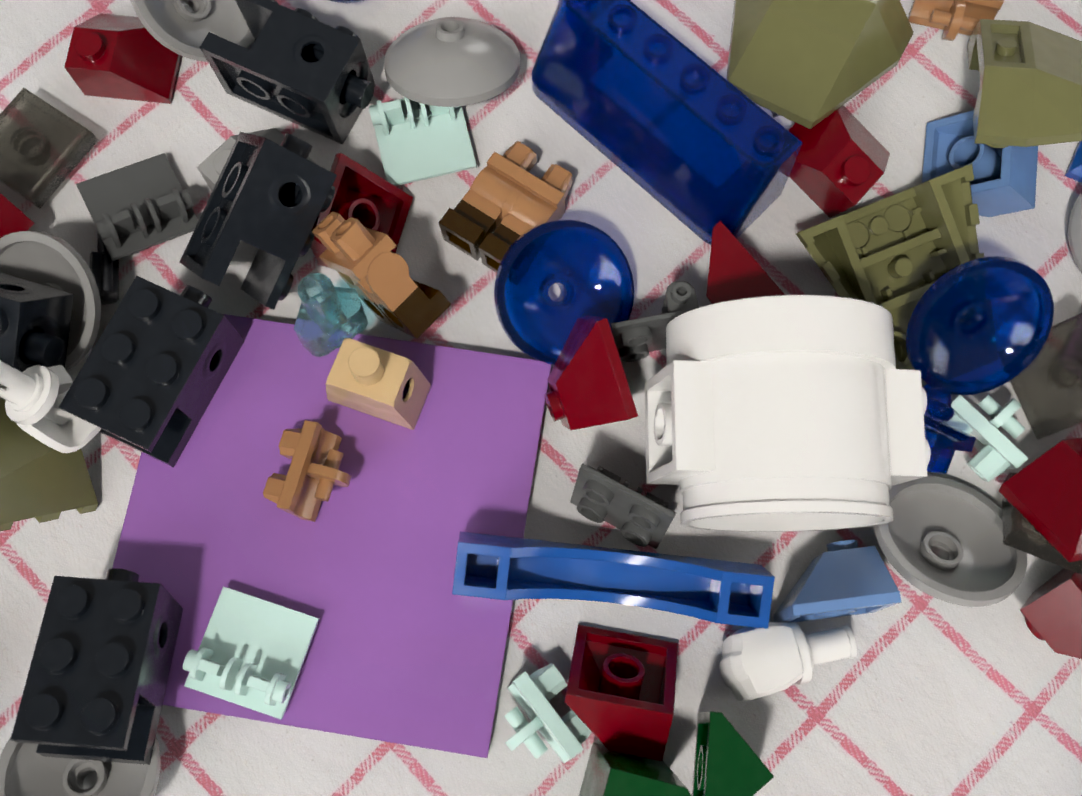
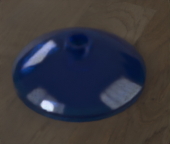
(584, 265)
(994, 339)

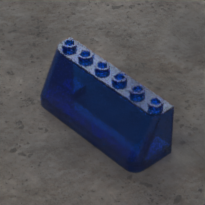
(662, 115)

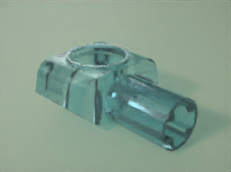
(327, 314)

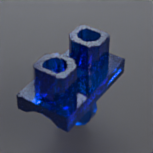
(941, 436)

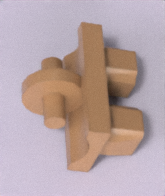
(953, 15)
(311, 471)

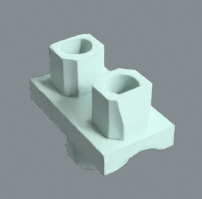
(998, 450)
(533, 694)

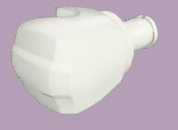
(34, 402)
(772, 659)

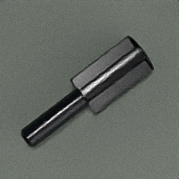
(105, 273)

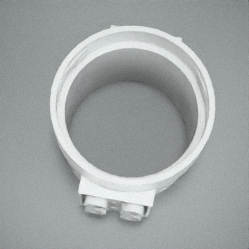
(784, 415)

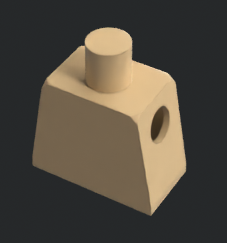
(375, 381)

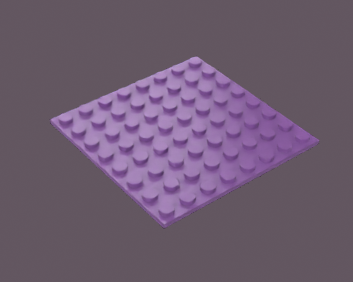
(379, 562)

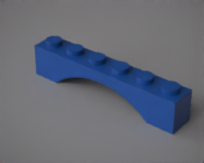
(556, 570)

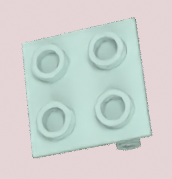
(421, 140)
(251, 653)

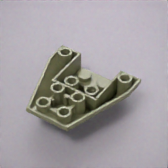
(813, 53)
(1026, 84)

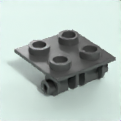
(138, 206)
(648, 334)
(604, 499)

